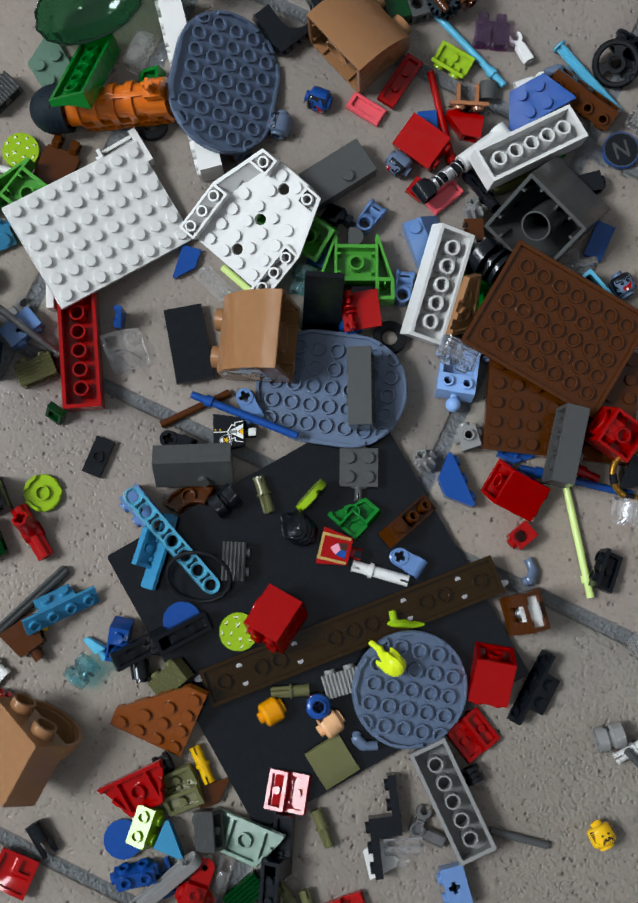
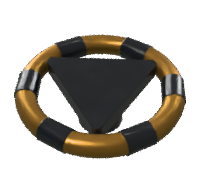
(629, 479)

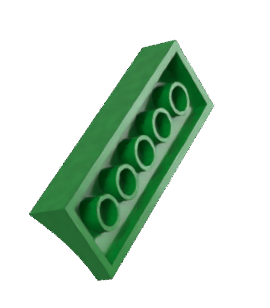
(86, 74)

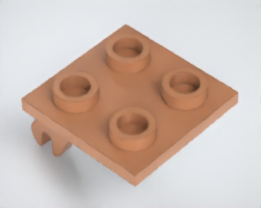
(476, 105)

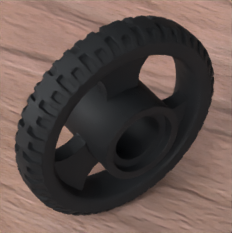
(600, 69)

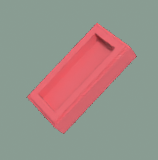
(366, 109)
(445, 196)

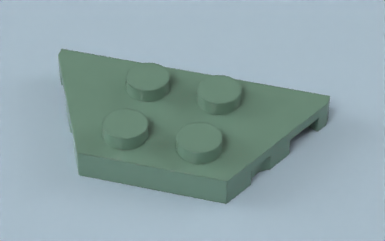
(48, 63)
(248, 839)

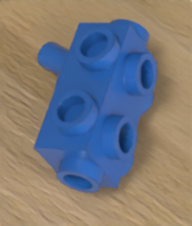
(135, 874)

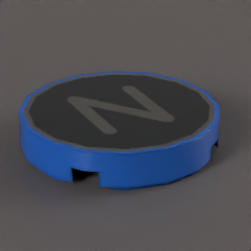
(620, 150)

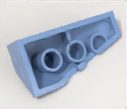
(416, 236)

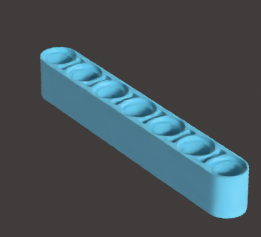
(180, 544)

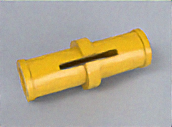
(202, 764)

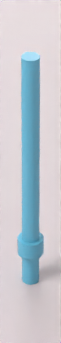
(490, 71)

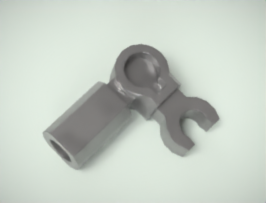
(429, 835)

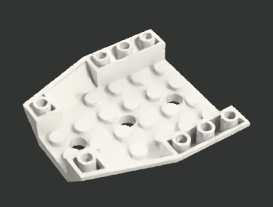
(230, 212)

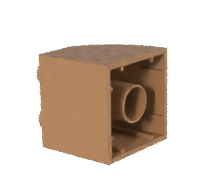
(358, 38)

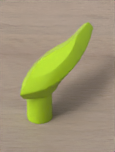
(394, 622)

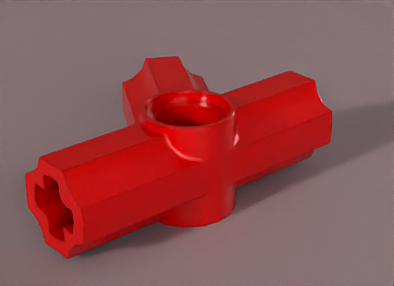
(31, 531)

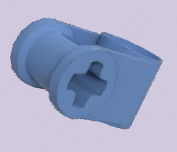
(372, 214)
(403, 284)
(250, 406)
(411, 563)

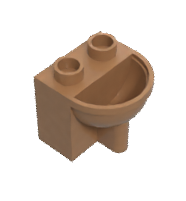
(31, 745)

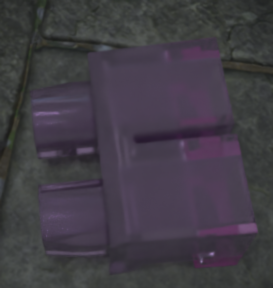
(500, 33)

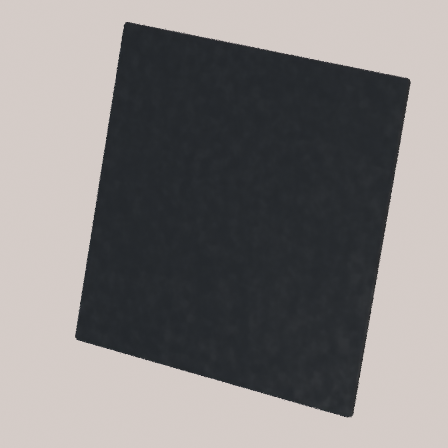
(232, 729)

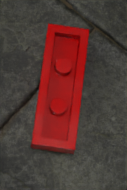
(400, 81)

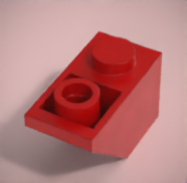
(465, 125)

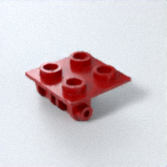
(361, 310)

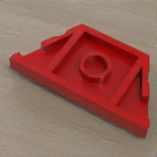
(139, 787)

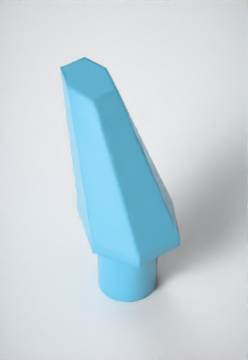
(96, 647)

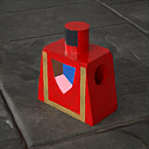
(336, 549)

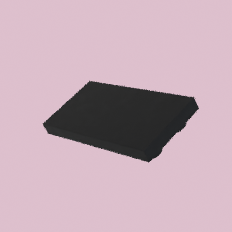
(322, 300)
(188, 344)

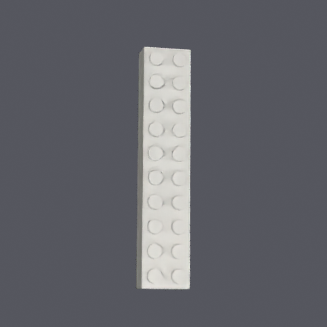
(172, 21)

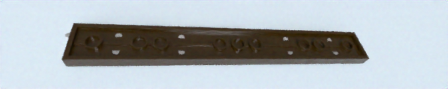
(351, 631)

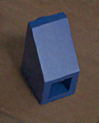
(119, 634)

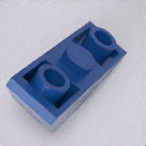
(454, 482)

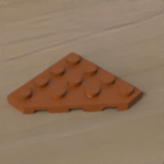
(163, 718)

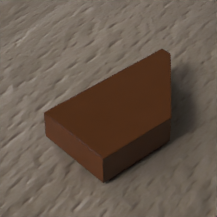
(213, 792)

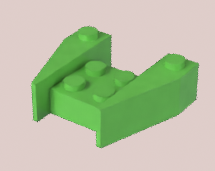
(18, 182)
(362, 266)

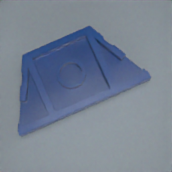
(536, 100)

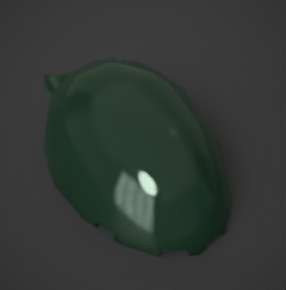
(83, 20)

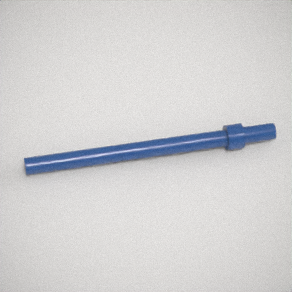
(210, 402)
(538, 471)

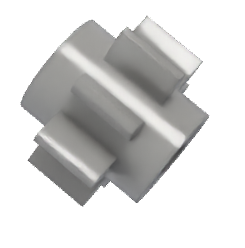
(474, 208)
(424, 460)

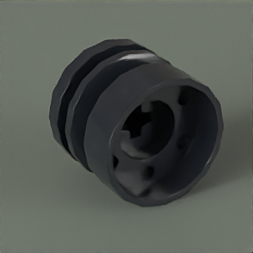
(488, 259)

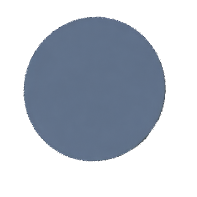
(420, 702)

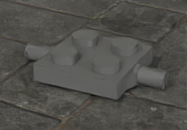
(359, 469)

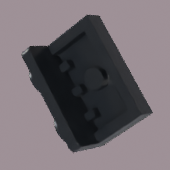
(605, 570)

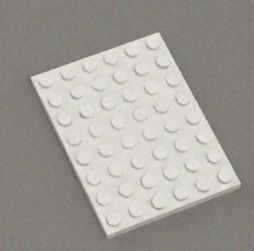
(97, 224)

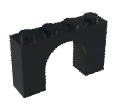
(280, 35)

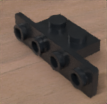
(536, 690)

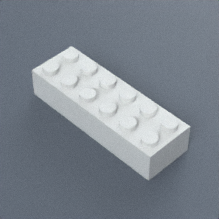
(528, 147)
(437, 283)

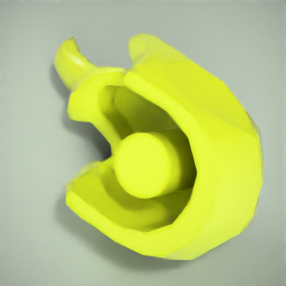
(391, 662)

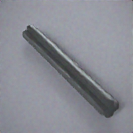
(28, 603)

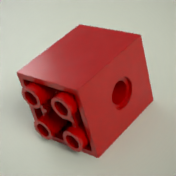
(613, 433)
(275, 619)

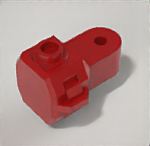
(198, 887)

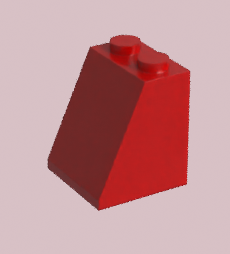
(515, 490)
(492, 675)

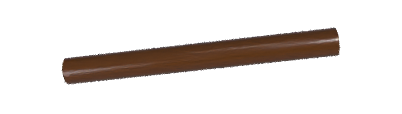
(191, 410)

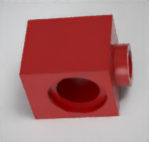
(529, 534)

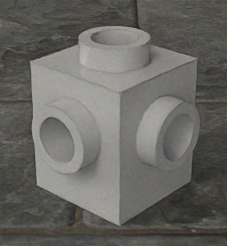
(467, 443)

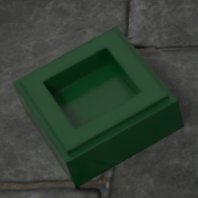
(55, 413)

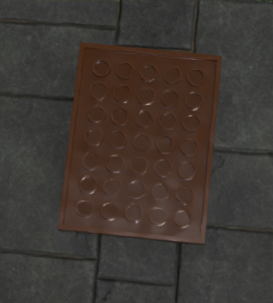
(554, 328)
(522, 415)

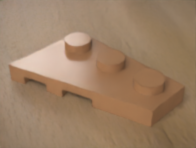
(465, 305)

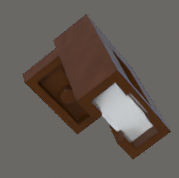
(524, 612)

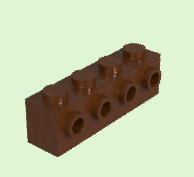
(589, 101)

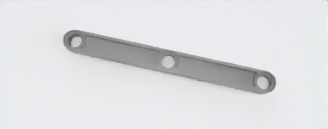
(169, 879)

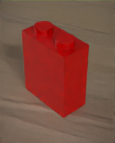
(422, 142)

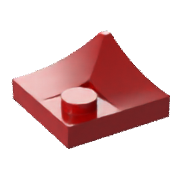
(16, 872)

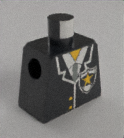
(231, 430)

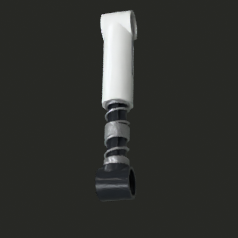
(427, 188)

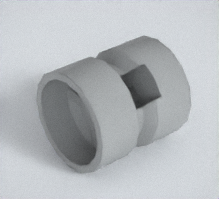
(609, 737)

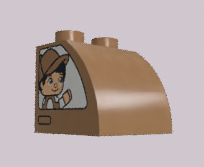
(256, 336)

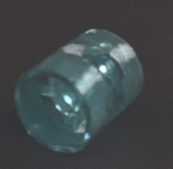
(298, 273)
(81, 671)

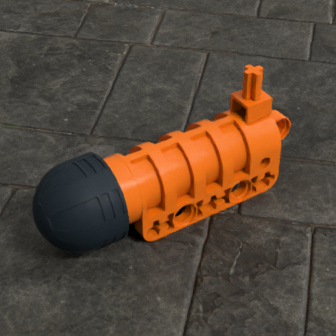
(114, 109)

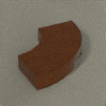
(188, 496)

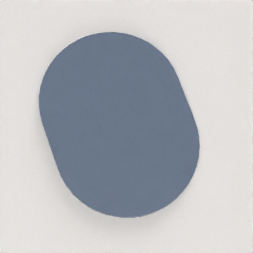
(223, 82)
(318, 396)

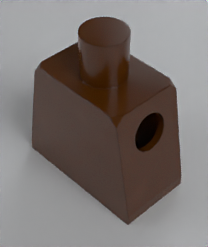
(23, 644)

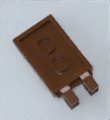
(57, 162)

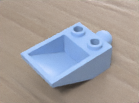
(455, 386)

